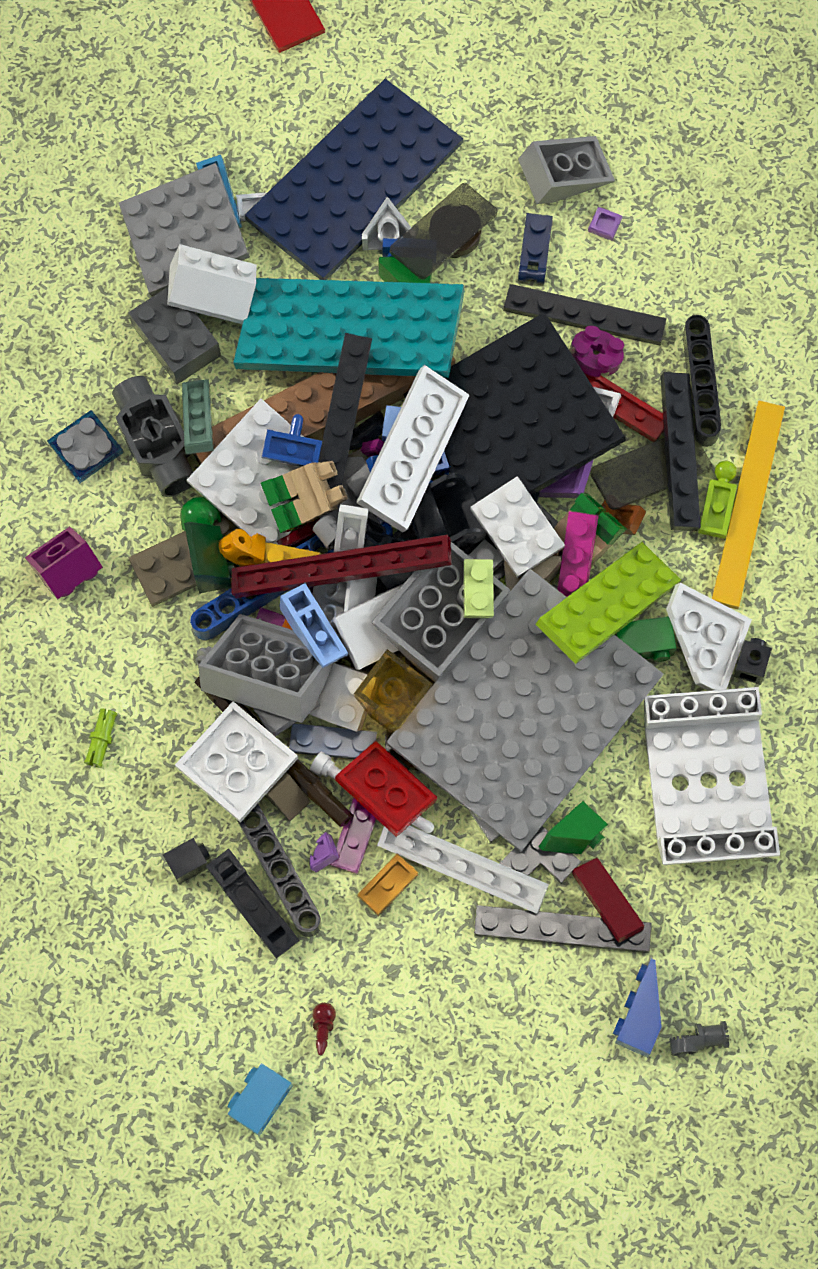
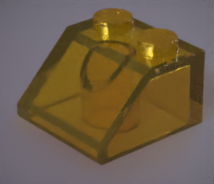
(391, 691)

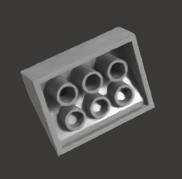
(428, 616)
(264, 669)

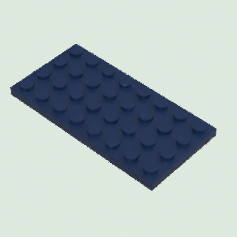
(336, 189)

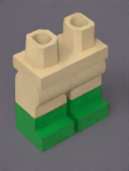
(313, 491)
(608, 527)

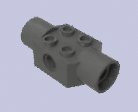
(153, 435)

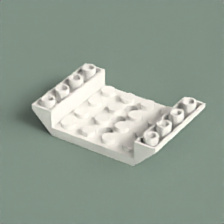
(713, 736)

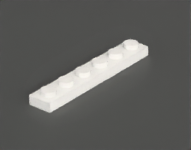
(466, 867)

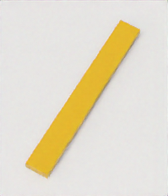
(748, 504)

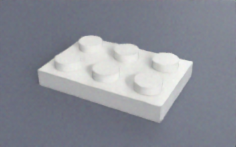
(517, 527)

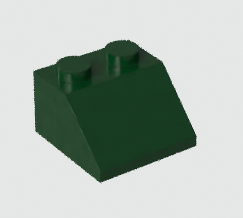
(209, 566)

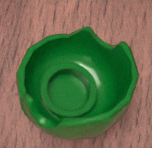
(199, 511)

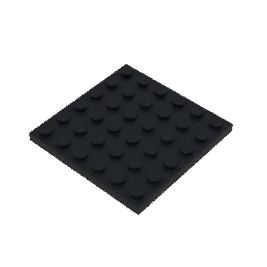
(526, 413)

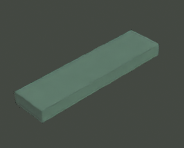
(197, 416)

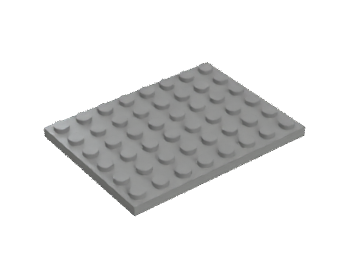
(519, 718)

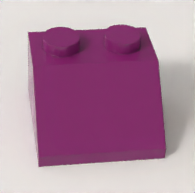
(64, 562)

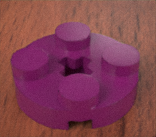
(610, 351)

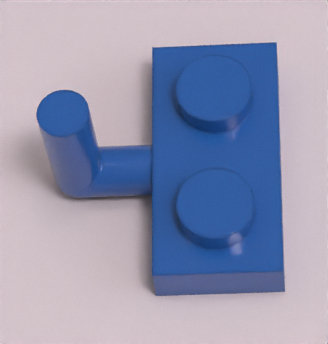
(291, 447)

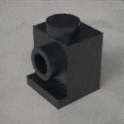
(749, 669)

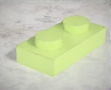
(478, 588)

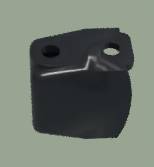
(447, 512)

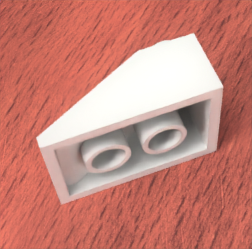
(337, 698)

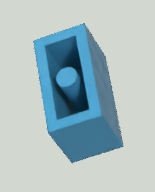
(259, 1098)

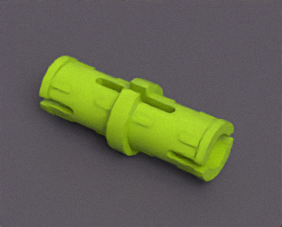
(100, 738)

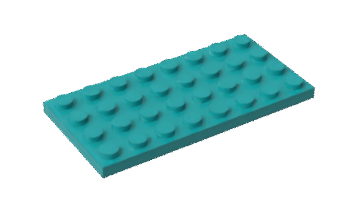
(304, 324)

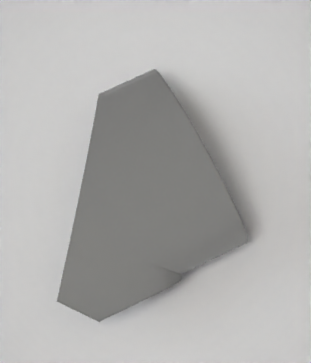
(353, 482)

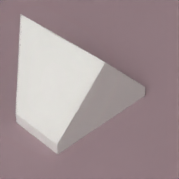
(385, 224)

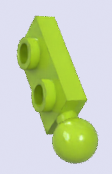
(719, 501)

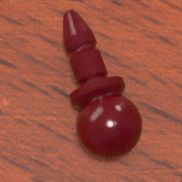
(323, 1017)

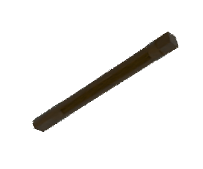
(301, 775)

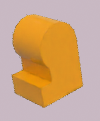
(241, 548)

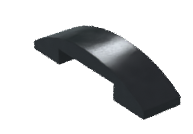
(252, 903)

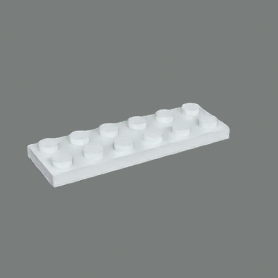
(413, 449)

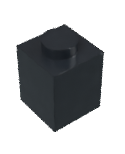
(187, 860)

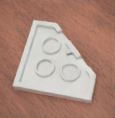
(708, 635)

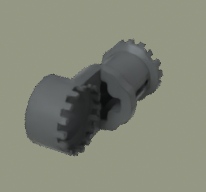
(705, 1036)

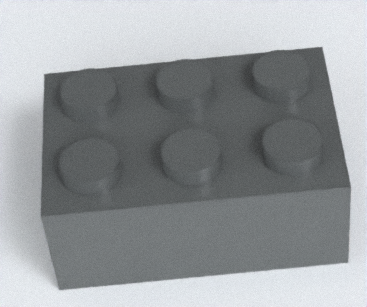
(174, 336)

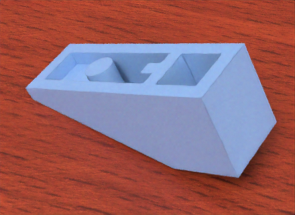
(311, 625)

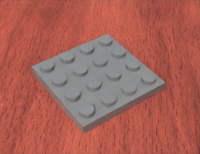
(183, 212)

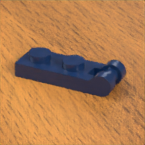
(535, 247)

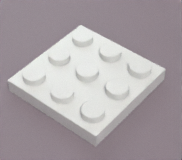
(236, 761)

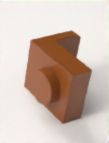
(629, 516)

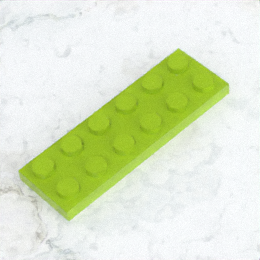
(608, 602)

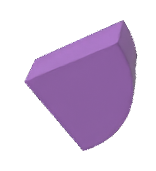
(324, 853)

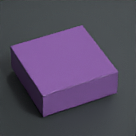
(605, 223)

